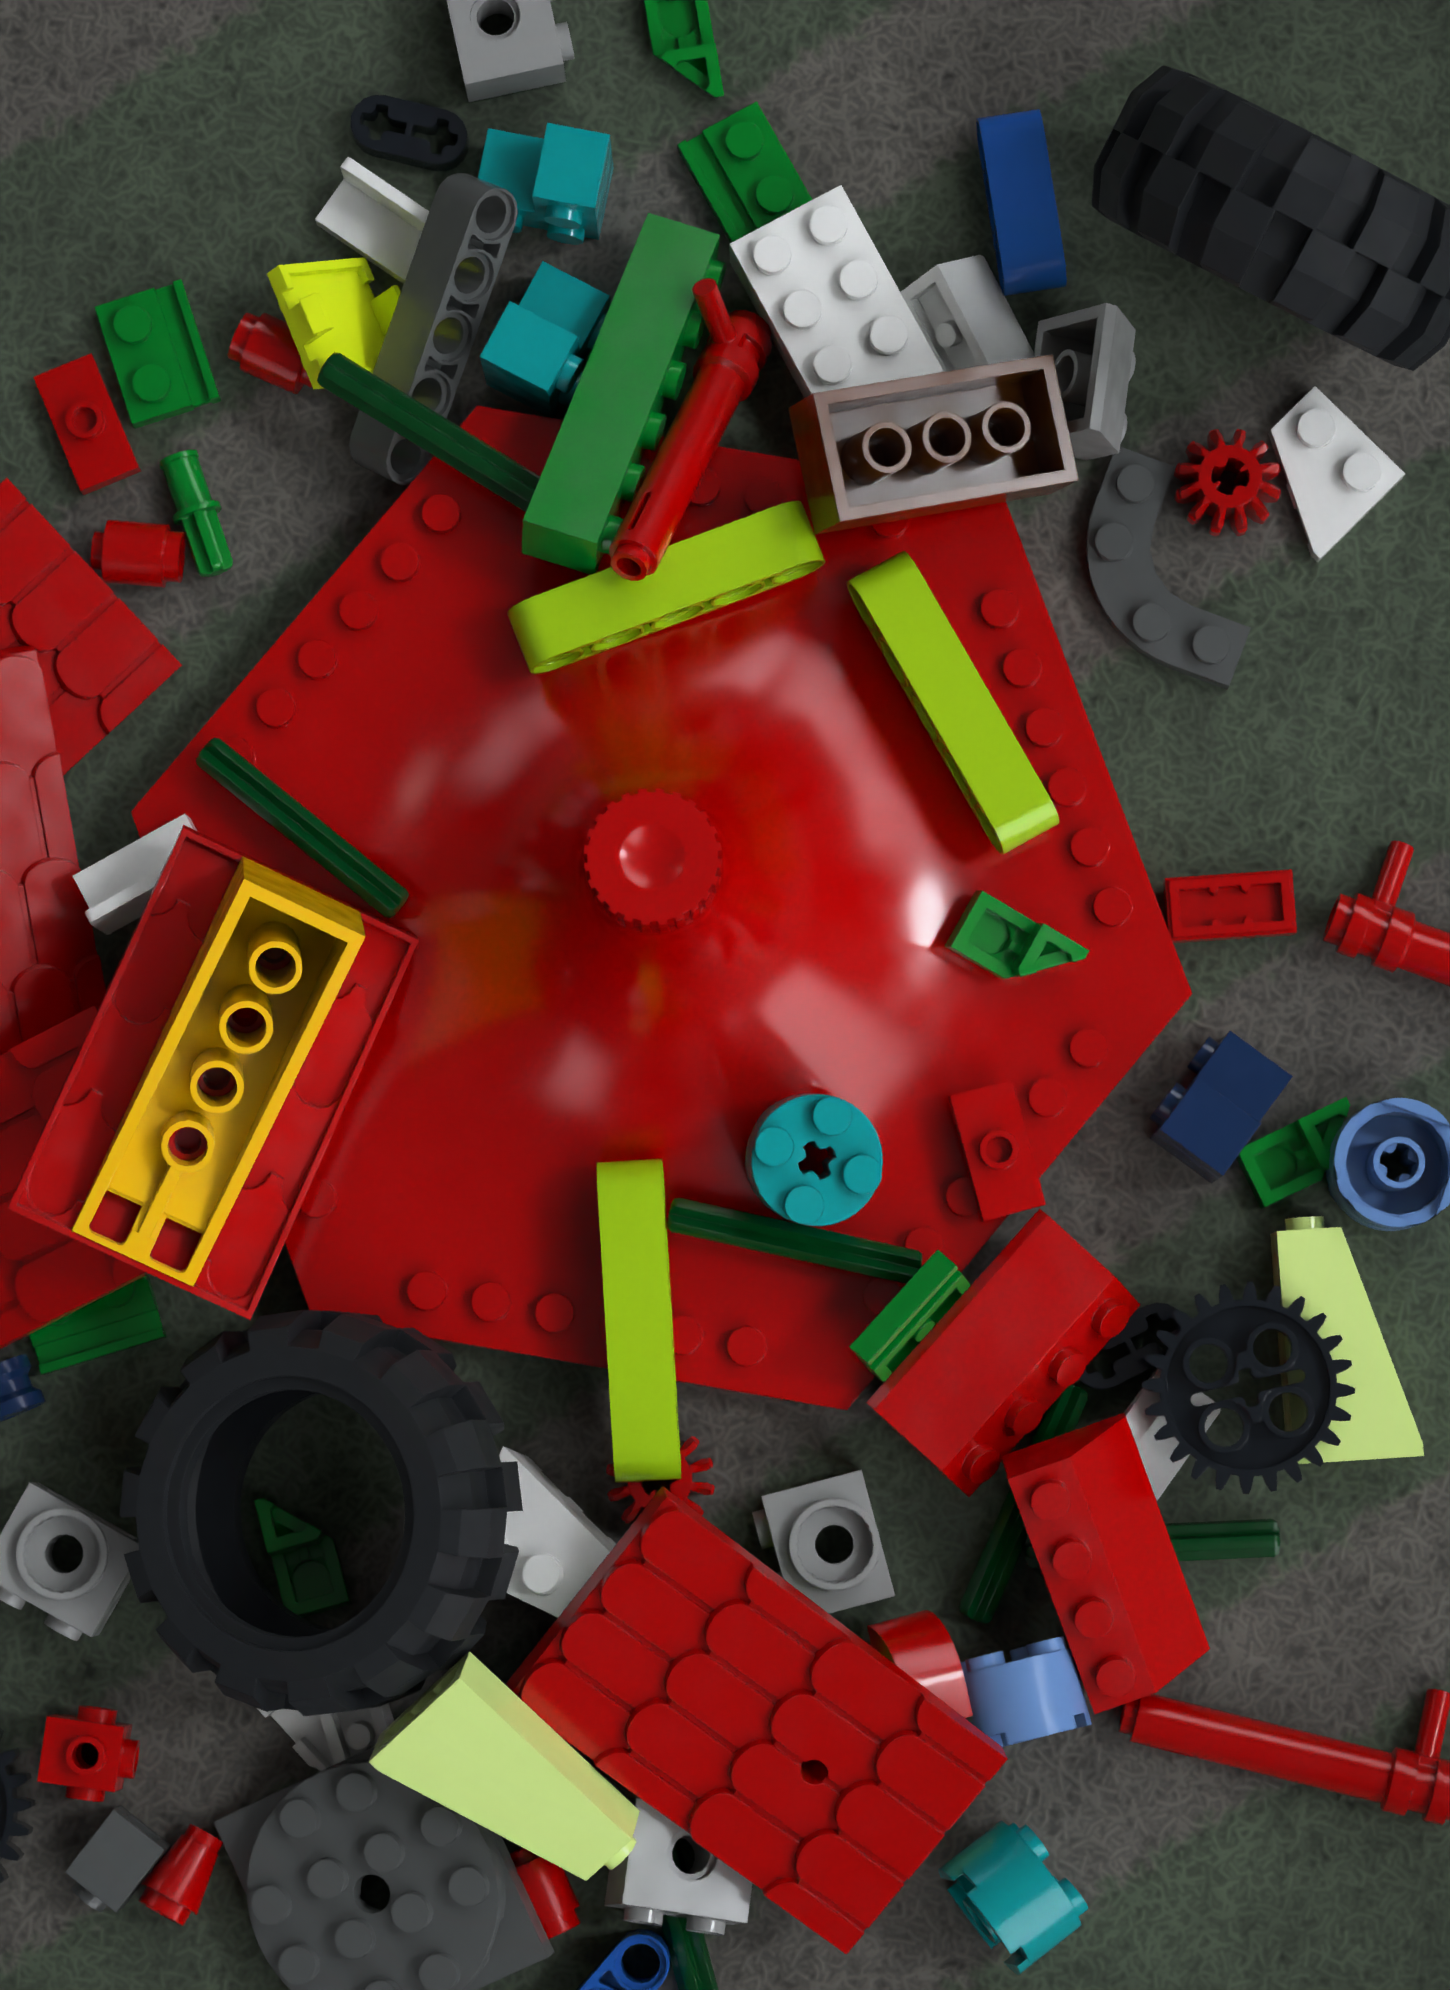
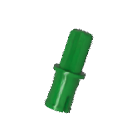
(197, 513)

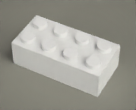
(830, 299)

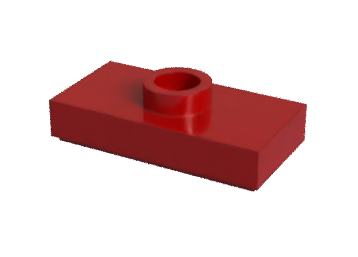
(87, 424)
(1230, 906)
(996, 1150)

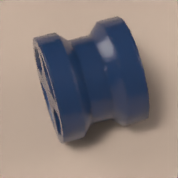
(16, 1389)

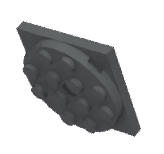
(454, 1891)

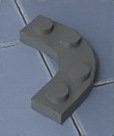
(1132, 592)

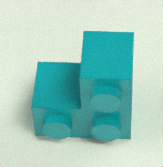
(555, 180)
(544, 340)

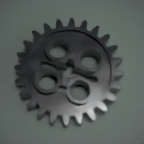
(1262, 1446)

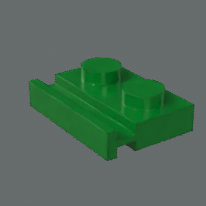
(743, 172)
(157, 354)
(910, 1316)
(100, 1328)

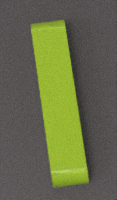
(689, 582)
(953, 702)
(638, 1320)

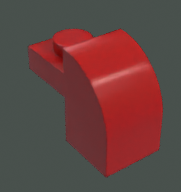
(926, 1653)

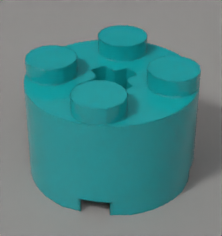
(849, 1171)
(1013, 1894)

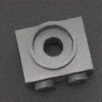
(517, 60)
(792, 1524)
(75, 1599)
(652, 1886)

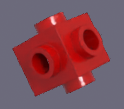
(64, 1757)

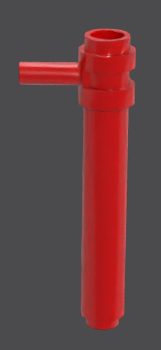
(722, 378)
(1386, 931)
(1394, 1779)

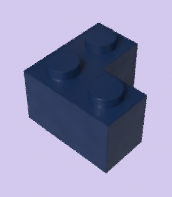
(1220, 1106)

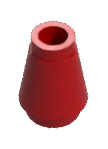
(181, 1876)

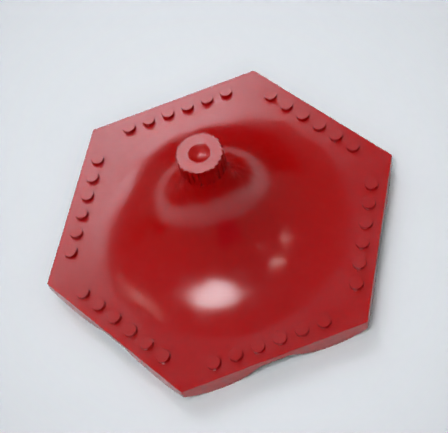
(667, 911)

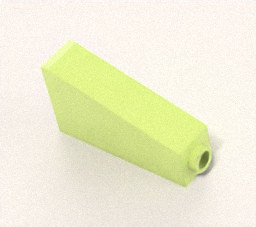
(1321, 1269)
(507, 1770)

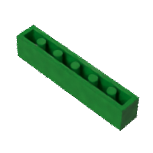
(622, 396)

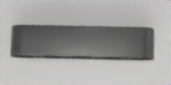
(437, 315)

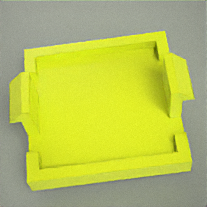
(333, 311)

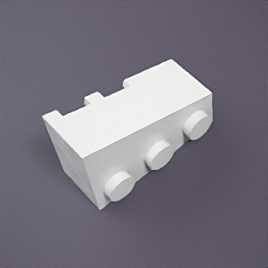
(554, 1541)

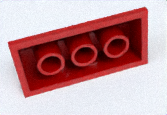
(1004, 1353)
(1107, 1561)

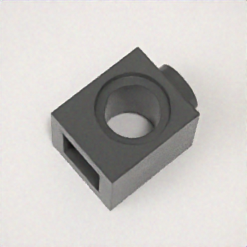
(116, 1861)

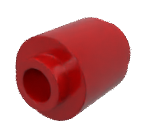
(268, 352)
(139, 553)
(548, 1892)

